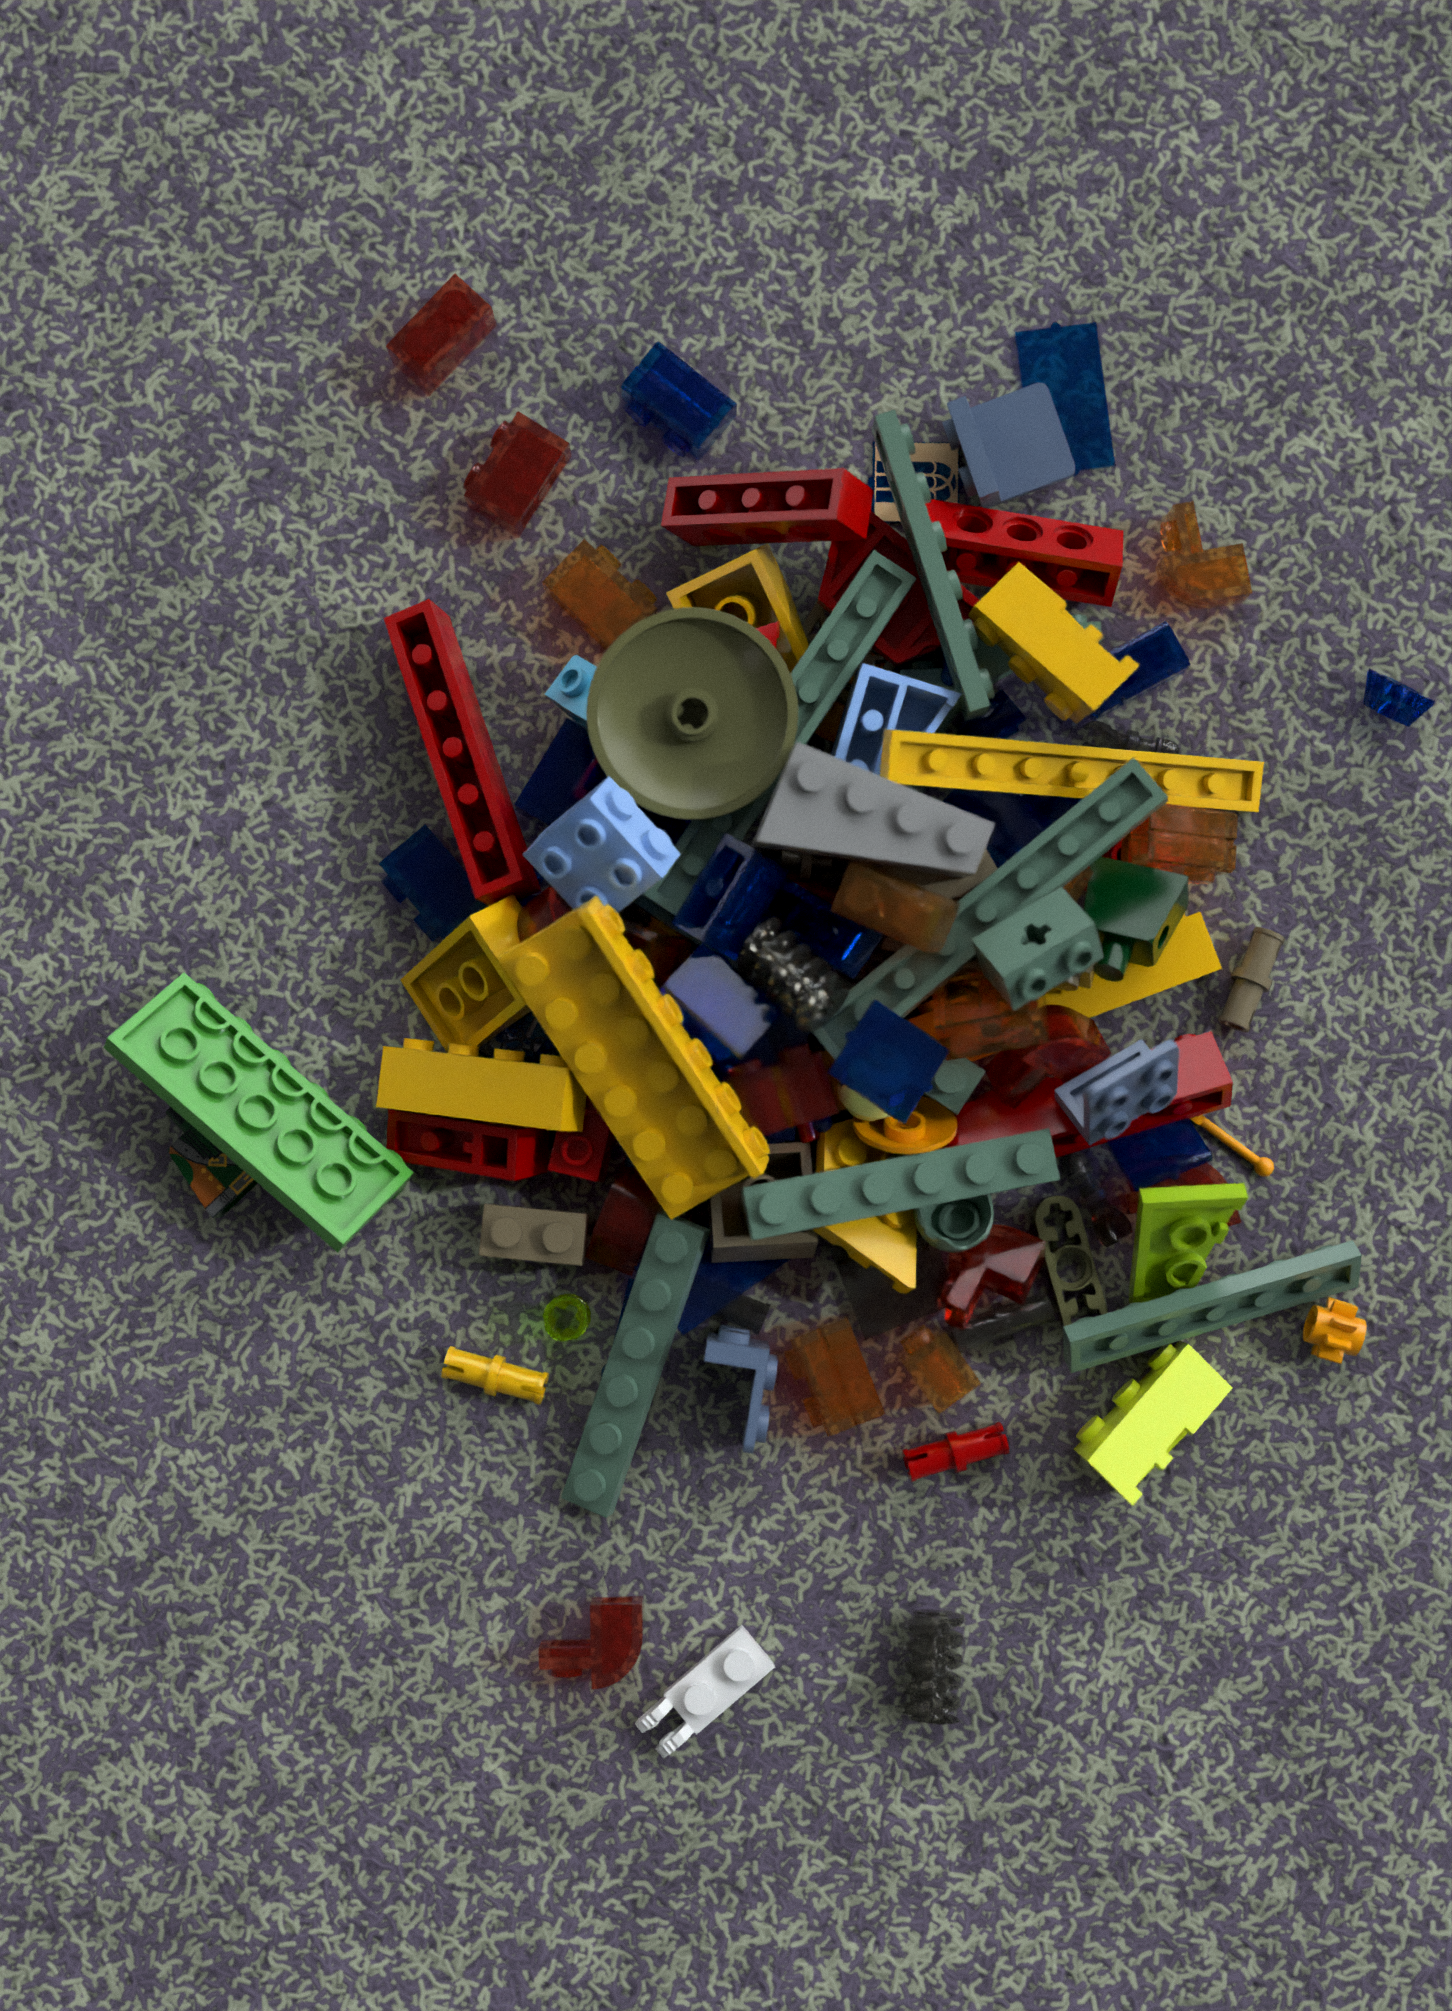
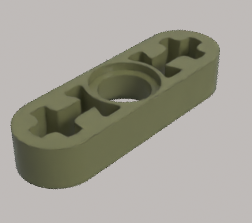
(1071, 1227)

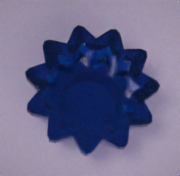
(1394, 698)

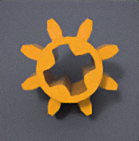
(1334, 1330)

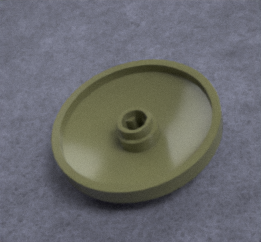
(692, 713)

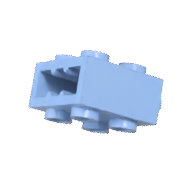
(602, 850)

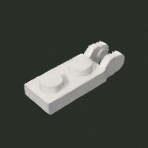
(709, 1688)

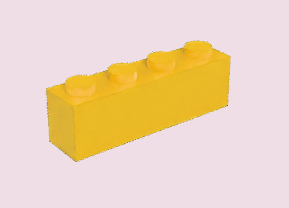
(481, 1087)

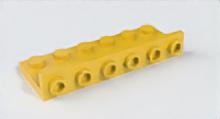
(635, 1057)

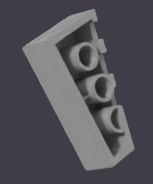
(861, 817)

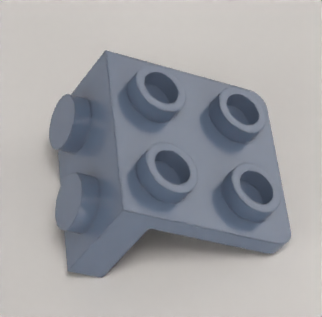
(1009, 444)
(1121, 1089)
(736, 1348)

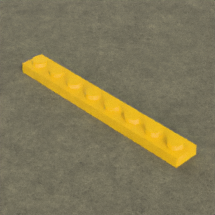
(1063, 769)

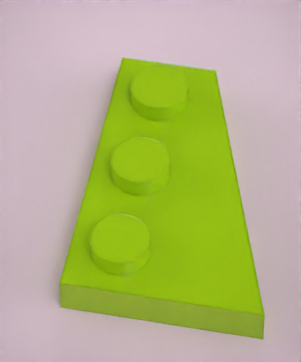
(1176, 1235)

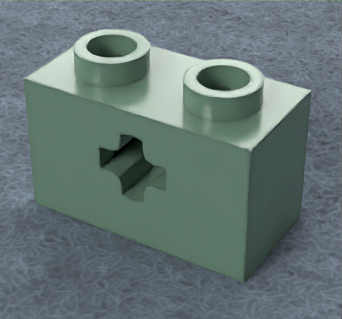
(1038, 948)

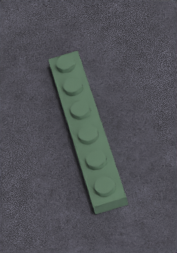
(926, 543)
(899, 1184)
(1211, 1306)
(635, 1363)

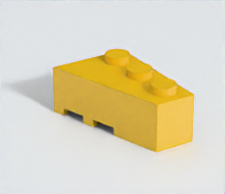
(1048, 644)

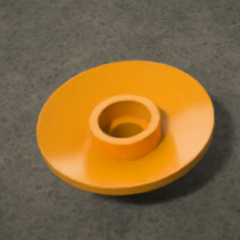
(925, 1130)

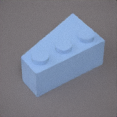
(882, 702)

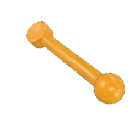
(1262, 1166)

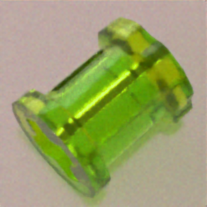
(550, 1318)

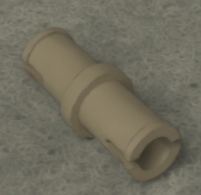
(1251, 979)

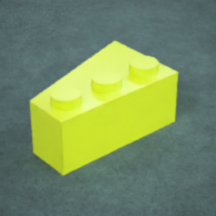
(1151, 1418)

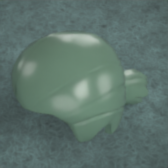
(955, 1224)

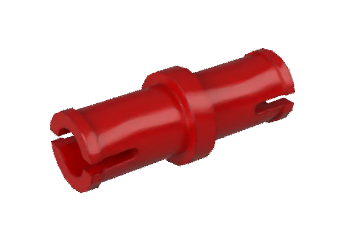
(955, 1451)

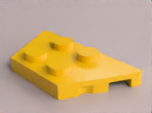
(878, 1241)

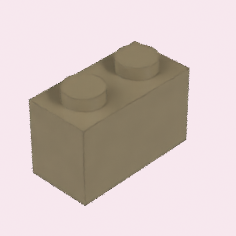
(534, 1234)

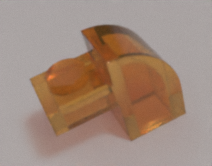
(1198, 575)

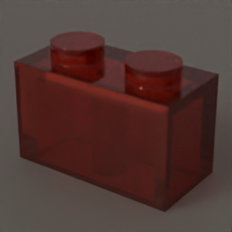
(441, 334)
(516, 473)

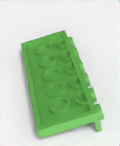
(259, 1110)

